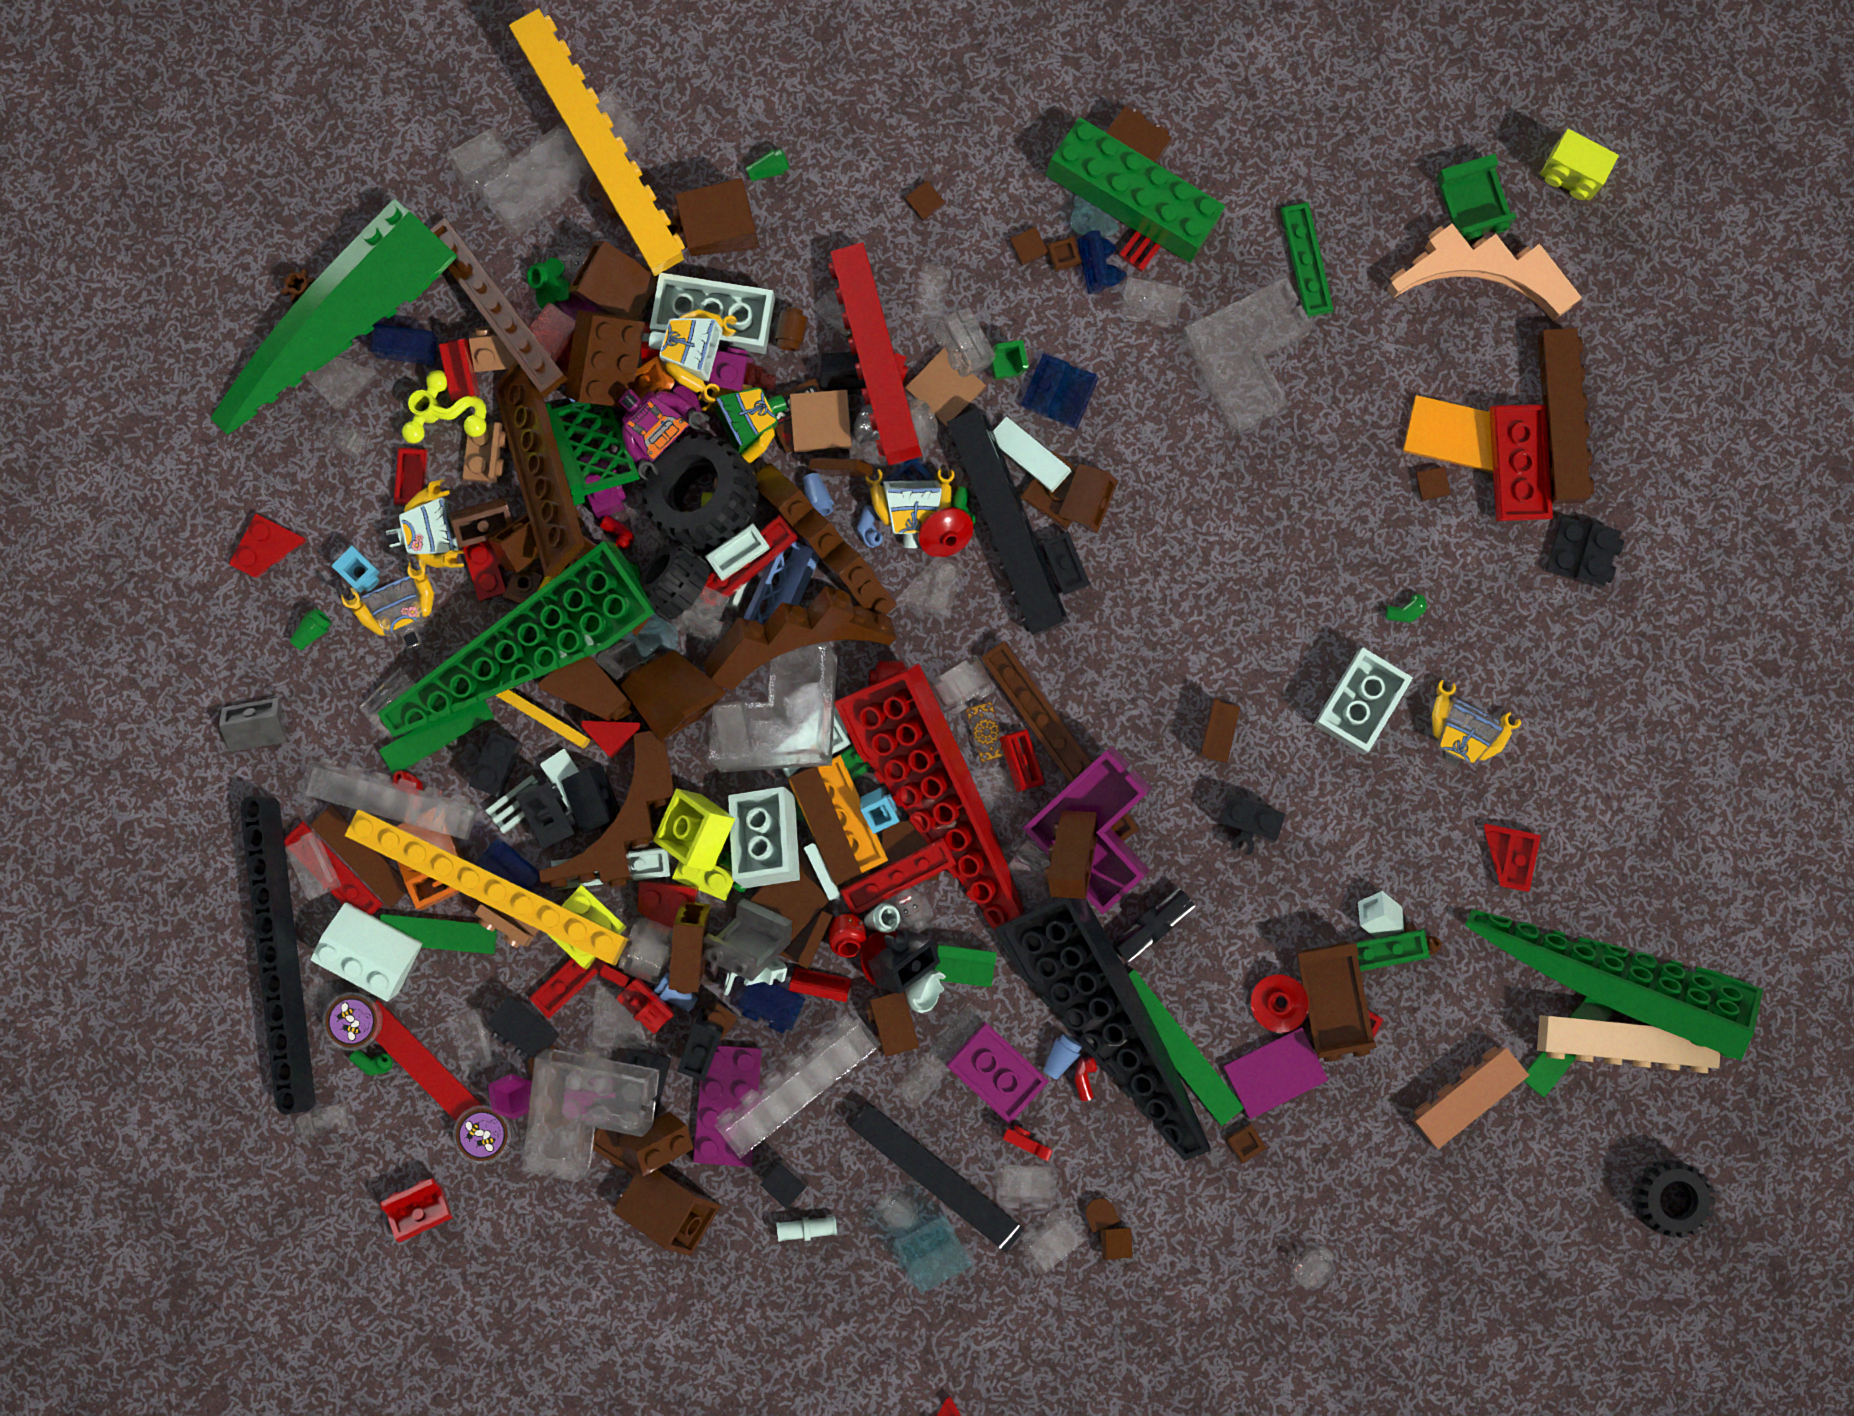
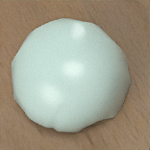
(925, 992)

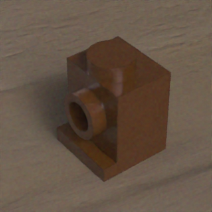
(519, 595)
(721, 1016)

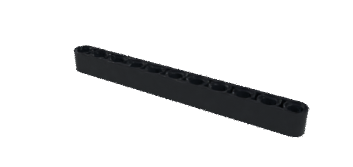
(277, 954)

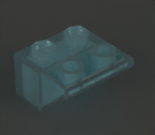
(932, 1252)

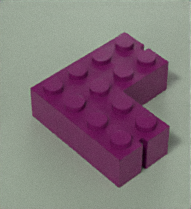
(1111, 793)

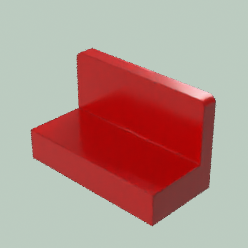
(459, 369)

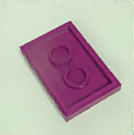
(997, 1072)
(1275, 1073)

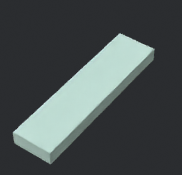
(644, 865)

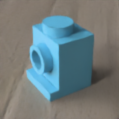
(350, 563)
(879, 810)

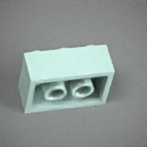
(1363, 701)
(764, 837)

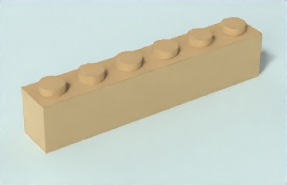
(1619, 1042)

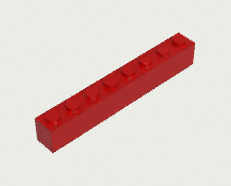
(876, 354)

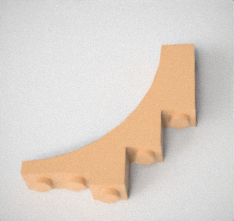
(1531, 274)

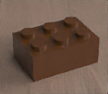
(603, 357)

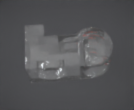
(314, 1123)

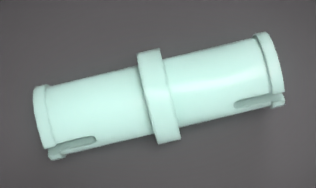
(806, 1228)

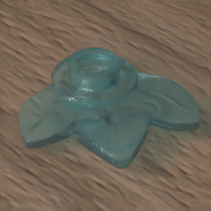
(1097, 219)
(653, 635)

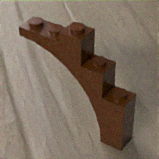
(823, 540)
(790, 627)
(609, 856)

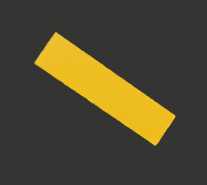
(544, 718)

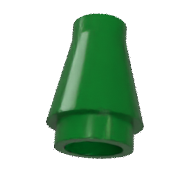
(769, 165)
(311, 628)

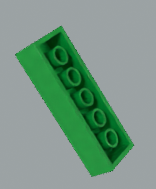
(1134, 190)

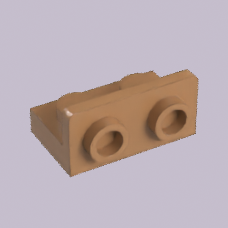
(484, 454)

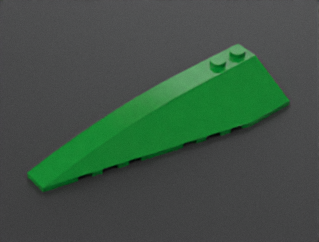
(370, 278)
(1697, 1006)

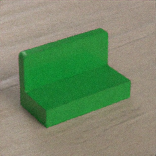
(966, 965)

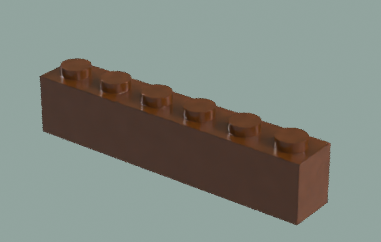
(1565, 404)

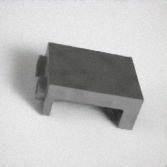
(749, 940)

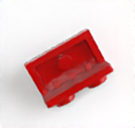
(416, 1209)

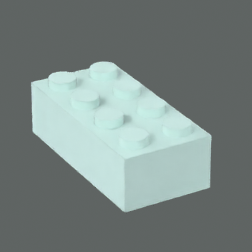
(750, 306)

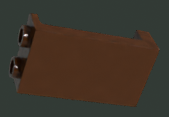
(1336, 1001)

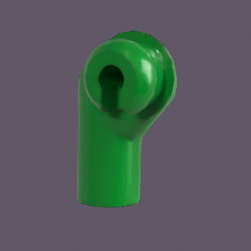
(1410, 612)

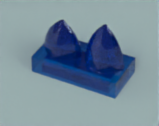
(1094, 252)

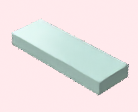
(1030, 455)

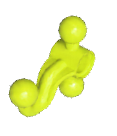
(436, 382)

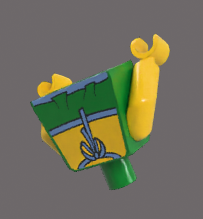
(747, 418)

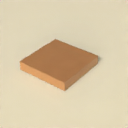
(944, 388)
(820, 421)

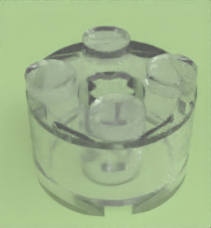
(961, 685)
(648, 951)

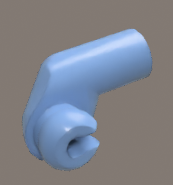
(866, 528)

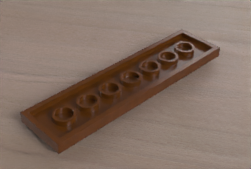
(539, 470)

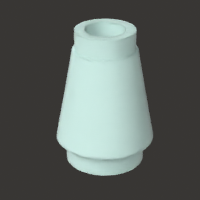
(882, 918)

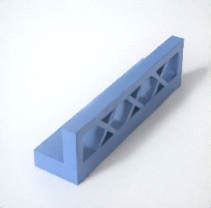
(793, 581)

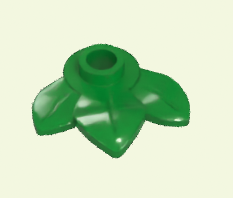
(548, 282)

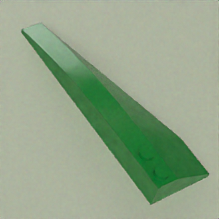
(559, 624)

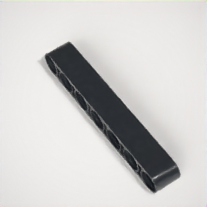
(936, 1177)

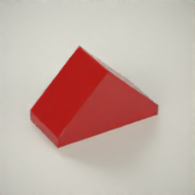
(611, 735)

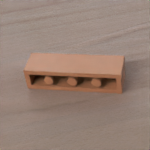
(1469, 1097)

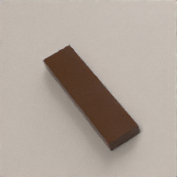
(825, 825)
(363, 860)

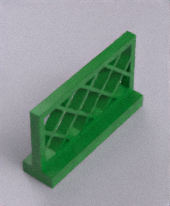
(569, 458)

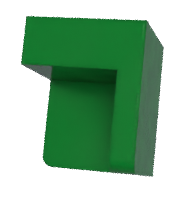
(1009, 360)

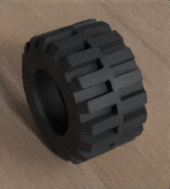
(674, 580)
(1697, 1203)

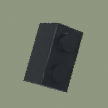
(521, 1029)
(783, 1182)

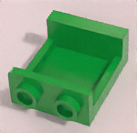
(1475, 198)

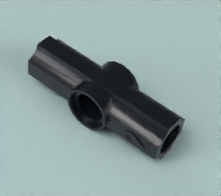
(1153, 924)

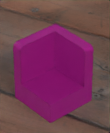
(510, 1096)

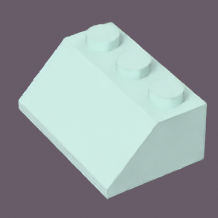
(366, 952)

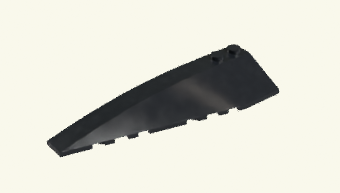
(1079, 975)

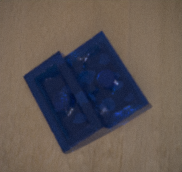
(1060, 391)

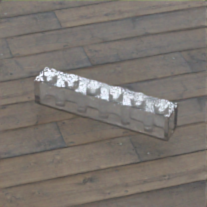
(387, 799)

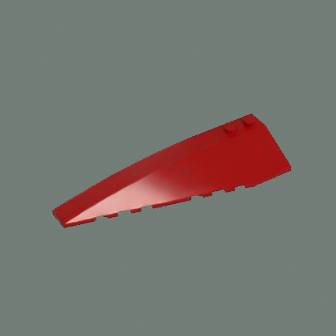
(914, 753)

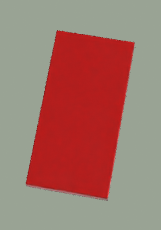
(1521, 462)

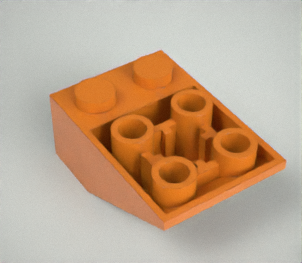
(422, 888)

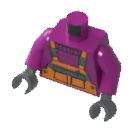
(654, 424)

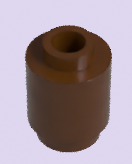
(791, 329)

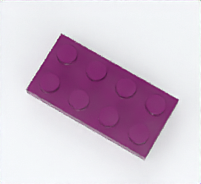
(729, 1077)

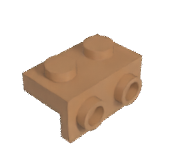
(489, 351)
(515, 931)

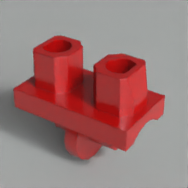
(645, 1005)

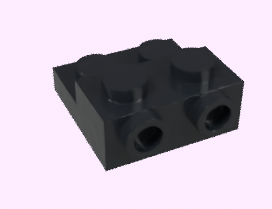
(1584, 552)

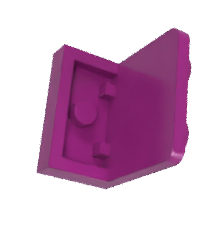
(729, 368)

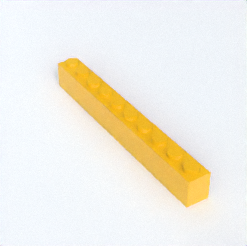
(596, 141)
(486, 887)

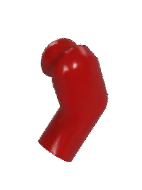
(1081, 1077)

